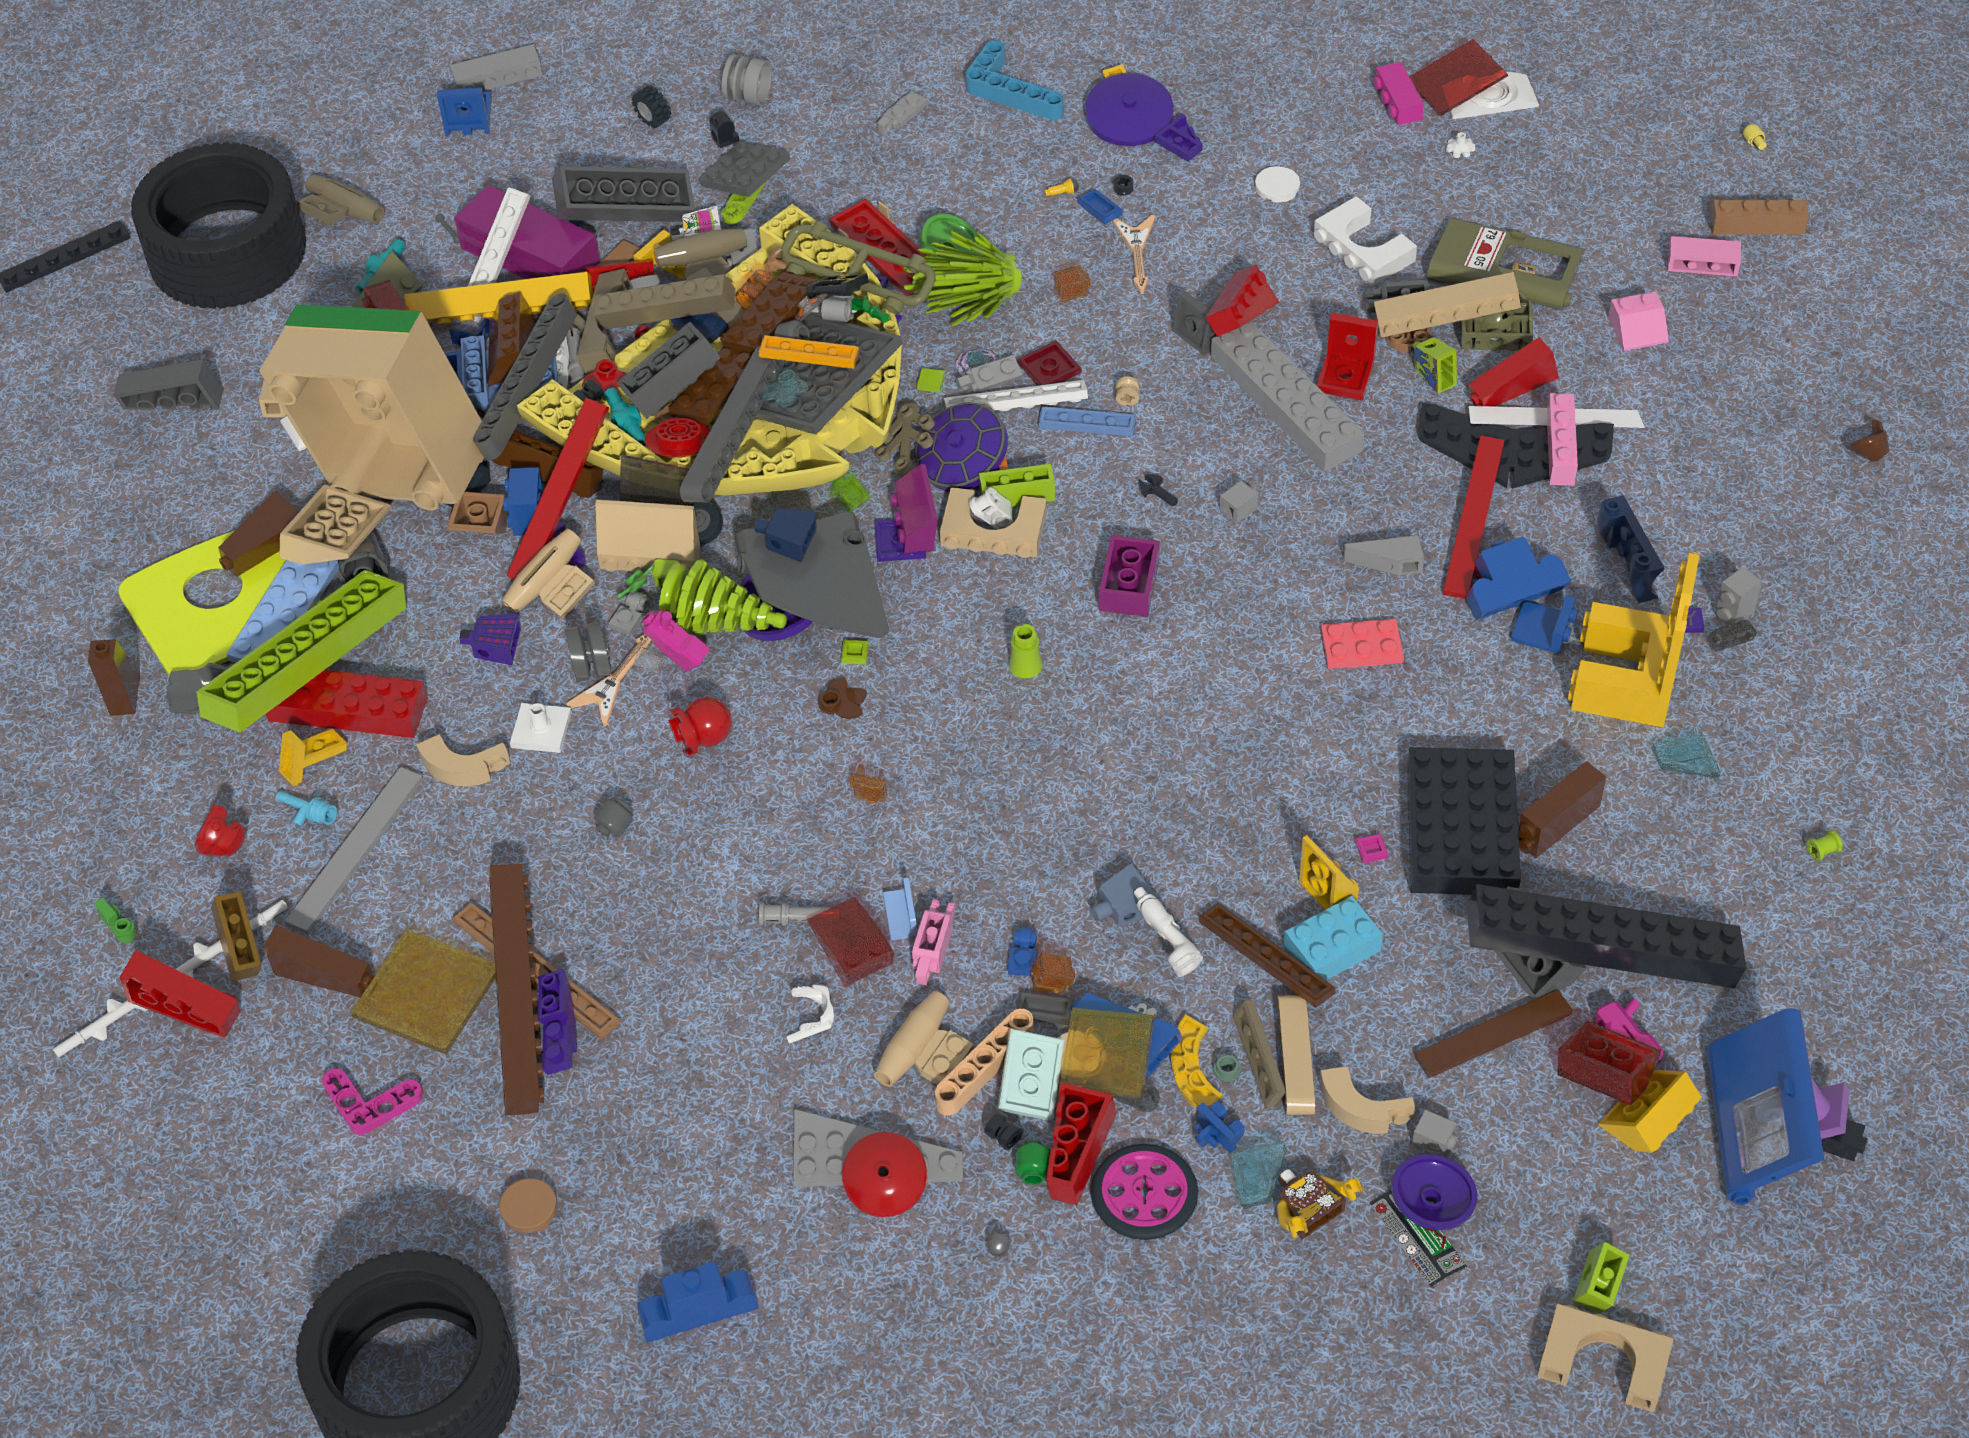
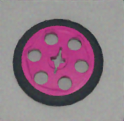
(1144, 1225)

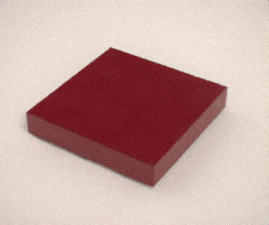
(1049, 365)

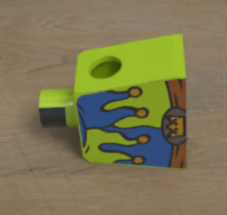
(1436, 363)

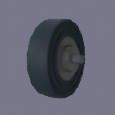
(708, 521)

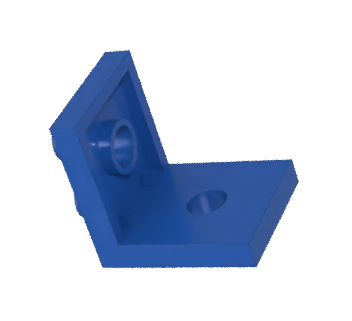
(465, 110)

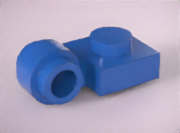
(1023, 957)

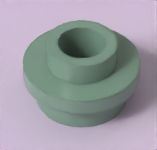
(1227, 1061)

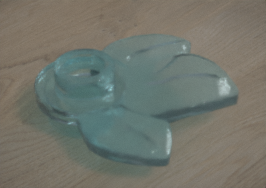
(785, 389)

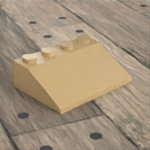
(330, 526)
(639, 533)

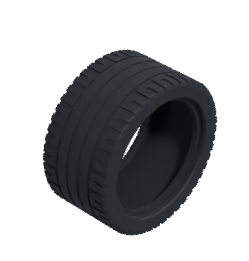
(226, 268)
(399, 1290)

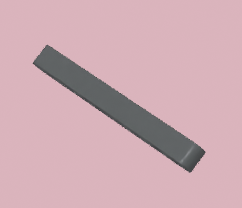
(524, 376)
(729, 429)

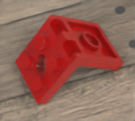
(1348, 356)

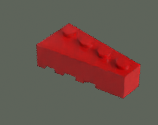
(178, 995)

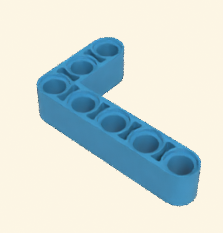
(986, 82)

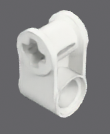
(992, 508)

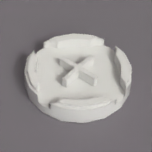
(1277, 184)

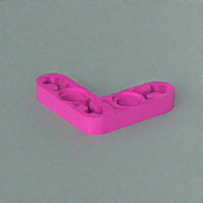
(363, 1109)

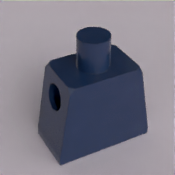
(788, 532)

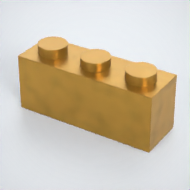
(236, 936)

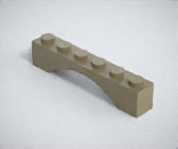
(594, 343)

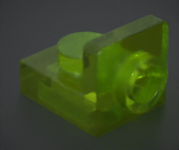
(850, 492)

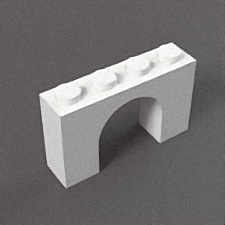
(1370, 262)

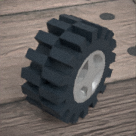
(651, 107)

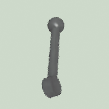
(440, 218)

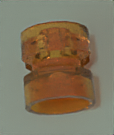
(753, 288)

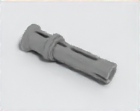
(574, 369)
(786, 914)

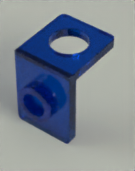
(456, 333)

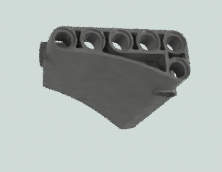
(831, 583)

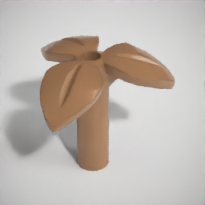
(775, 262)

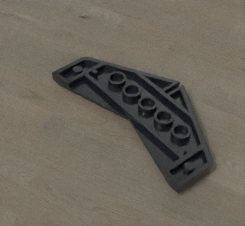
(1523, 451)

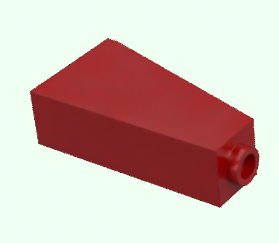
(1515, 376)

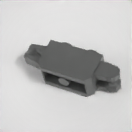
(1394, 289)

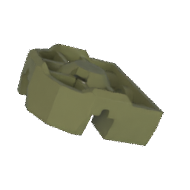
(1515, 327)

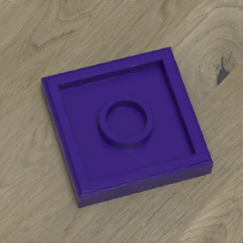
(887, 543)

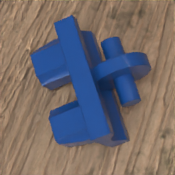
(1214, 1131)

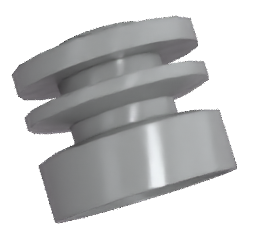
(746, 79)

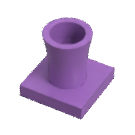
(1831, 1108)

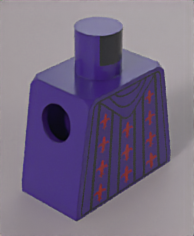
(493, 638)

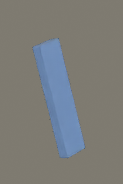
(1087, 421)

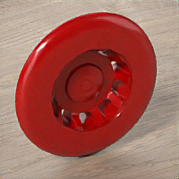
(677, 438)

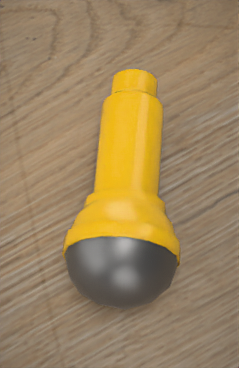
(1069, 186)

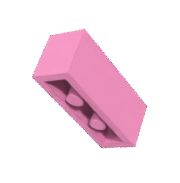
(1704, 256)

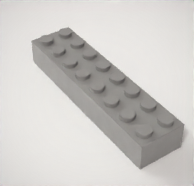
(1287, 396)

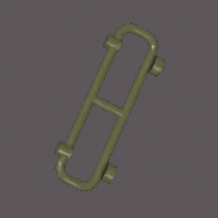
(894, 301)

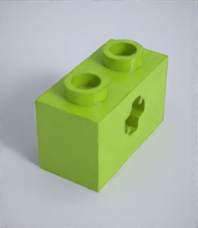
(1601, 1278)

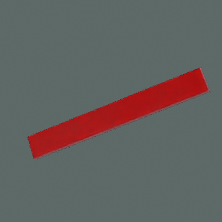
(560, 484)
(1473, 517)

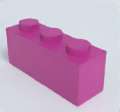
(1398, 93)

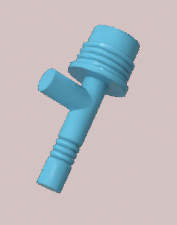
(315, 811)

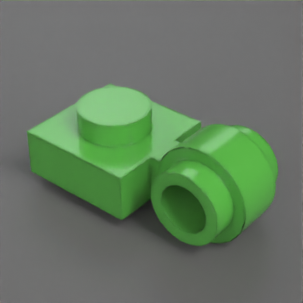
(122, 928)

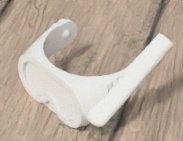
(821, 995)

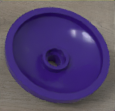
(1436, 1180)

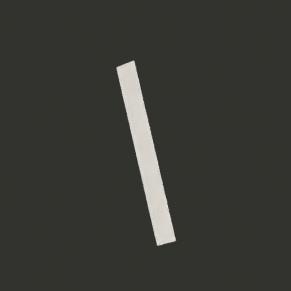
(1538, 416)

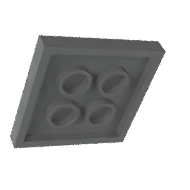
(744, 169)

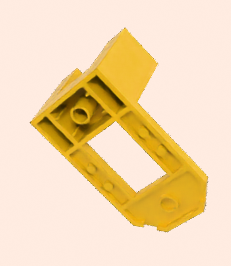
(1635, 636)

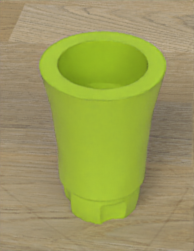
(1025, 652)

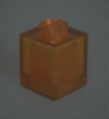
(1071, 283)
(1052, 973)

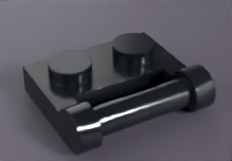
(837, 284)

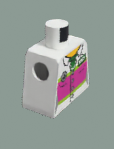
(697, 222)

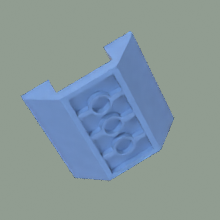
(476, 372)

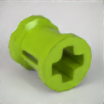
(1824, 845)

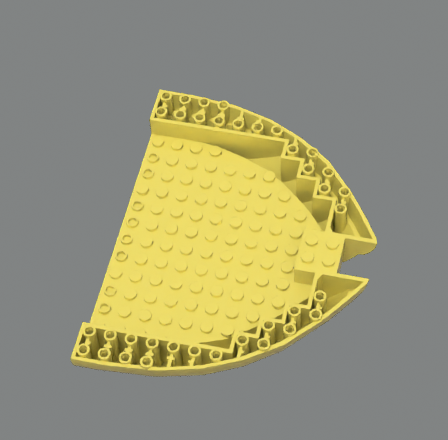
(770, 454)

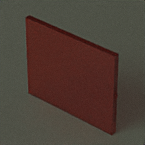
(1457, 77)

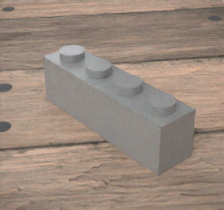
(497, 69)

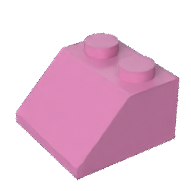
(1638, 320)

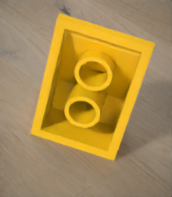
(1324, 877)

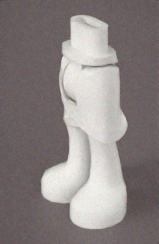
(1186, 954)

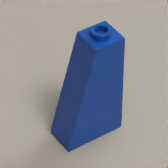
(1164, 1036)

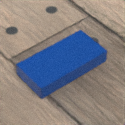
(1099, 206)

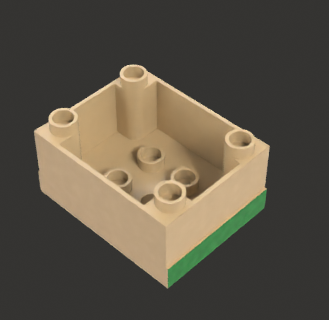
(375, 403)

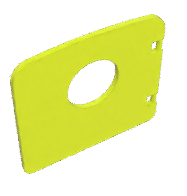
(184, 633)

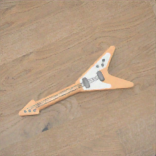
(1136, 239)
(606, 691)

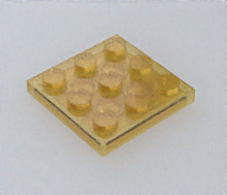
(1108, 1051)

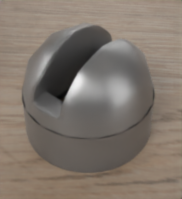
(998, 1244)

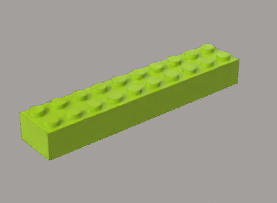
(301, 651)

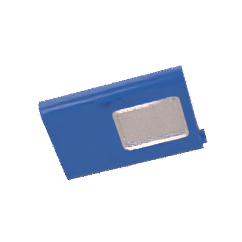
(1764, 1103)

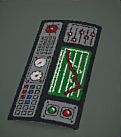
(1424, 1246)

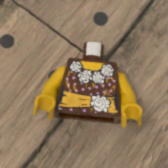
(1312, 1201)

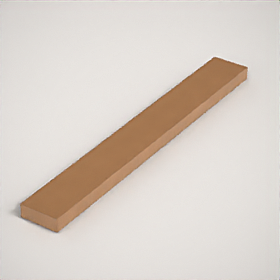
(586, 1008)

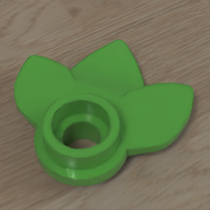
(635, 581)

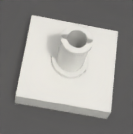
(540, 727)

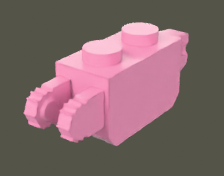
(932, 941)

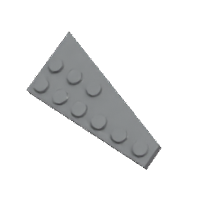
(825, 1142)

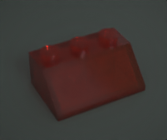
(1607, 1062)

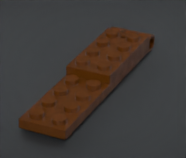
(775, 305)

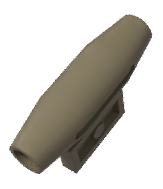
(333, 200)
(702, 251)

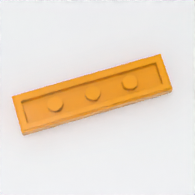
(809, 351)

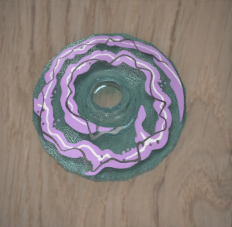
(973, 358)

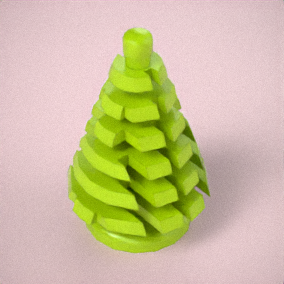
(713, 603)

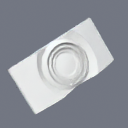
(1507, 95)

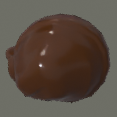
(1873, 446)

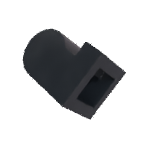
(722, 130)

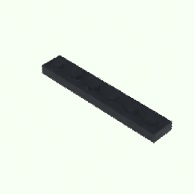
(63, 256)

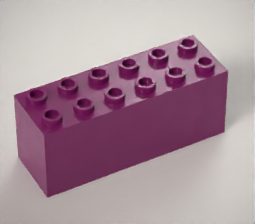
(541, 243)

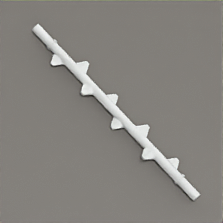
(117, 1009)

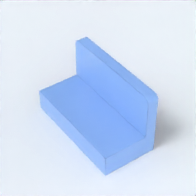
(900, 912)

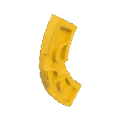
(1186, 1065)

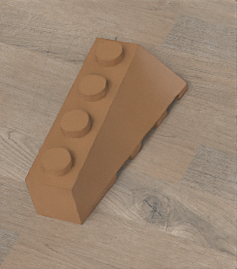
(1758, 217)

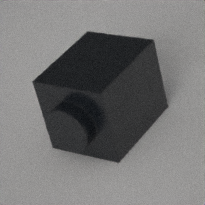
(1847, 1144)

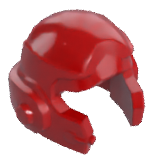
(218, 838)

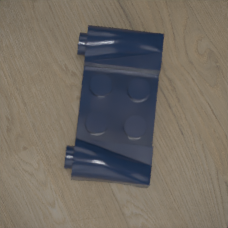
(1622, 530)

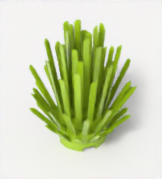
(984, 277)

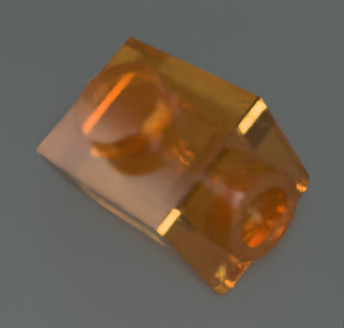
(868, 788)

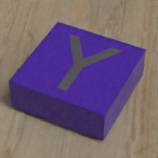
(1694, 621)

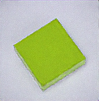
(931, 380)
(855, 652)

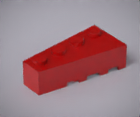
(1241, 301)
(1078, 1137)

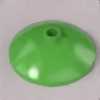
(939, 229)

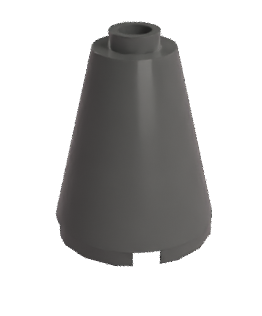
(365, 557)

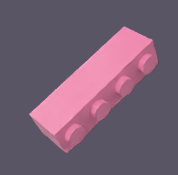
(1562, 439)

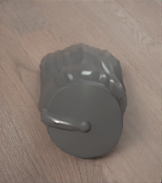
(185, 683)

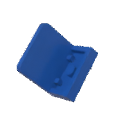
(1545, 626)

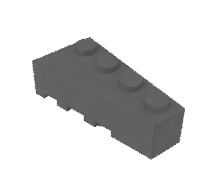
(169, 387)

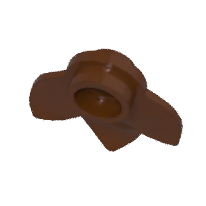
(845, 700)

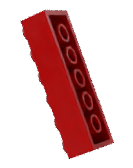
(355, 704)

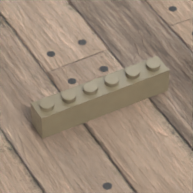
(664, 301)

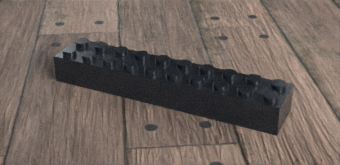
(1605, 936)

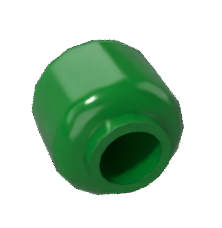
(1032, 1162)

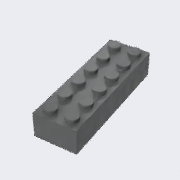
(622, 194)

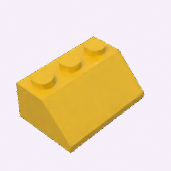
(1655, 1113)

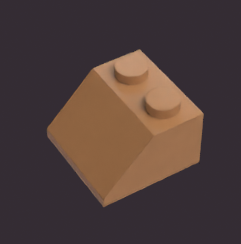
(479, 513)

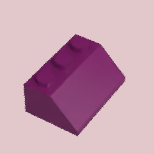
(914, 511)

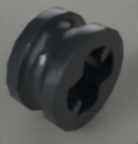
(1119, 189)

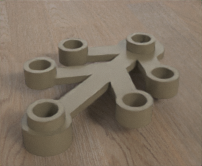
(906, 417)

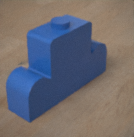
(1513, 577)
(695, 1300)

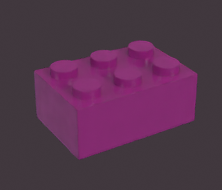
(1129, 575)

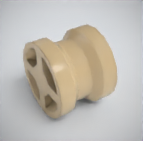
(1127, 391)

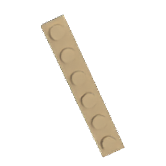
(1447, 304)

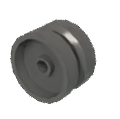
(588, 651)

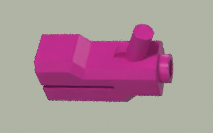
(673, 640)
(1619, 1020)

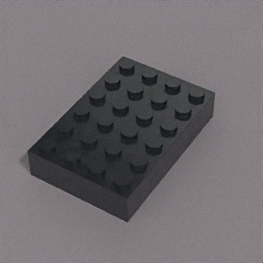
(1462, 820)

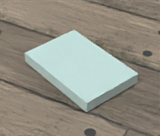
(1031, 1074)

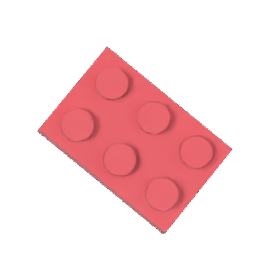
(1362, 643)

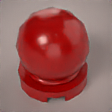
(702, 723)

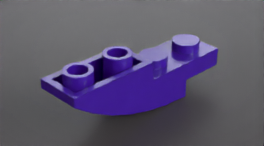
(558, 1021)

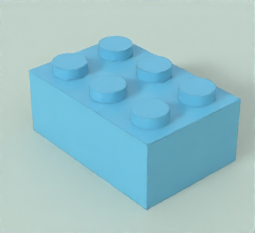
(1334, 939)

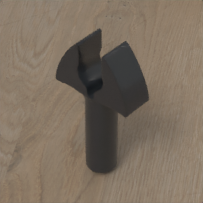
(1155, 489)

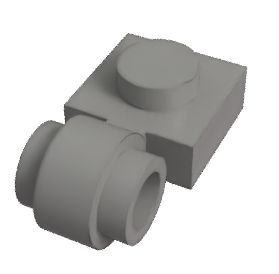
(628, 619)

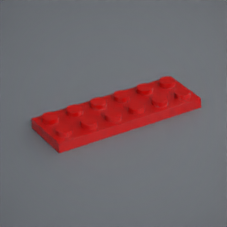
(871, 227)

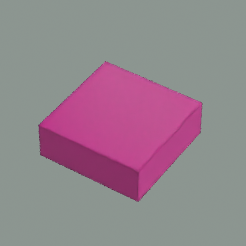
(1371, 848)

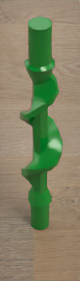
(873, 311)

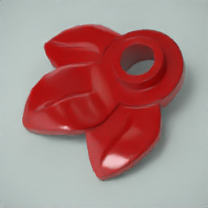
(605, 375)

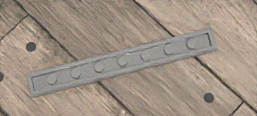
(353, 851)

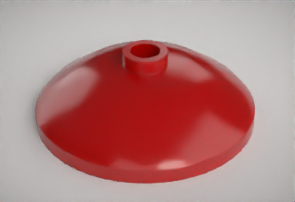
(888, 1194)

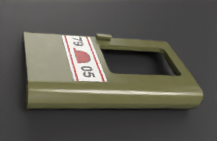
(1475, 251)

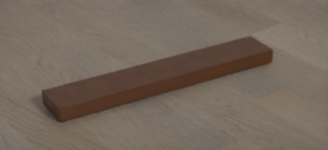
(1267, 955)
(1493, 1033)

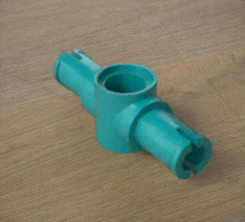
(375, 261)
(625, 416)

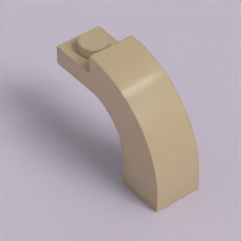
(461, 769)
(1358, 1110)

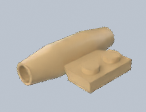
(551, 578)
(923, 1045)

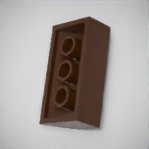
(507, 335)

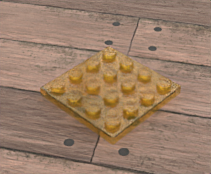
(425, 991)

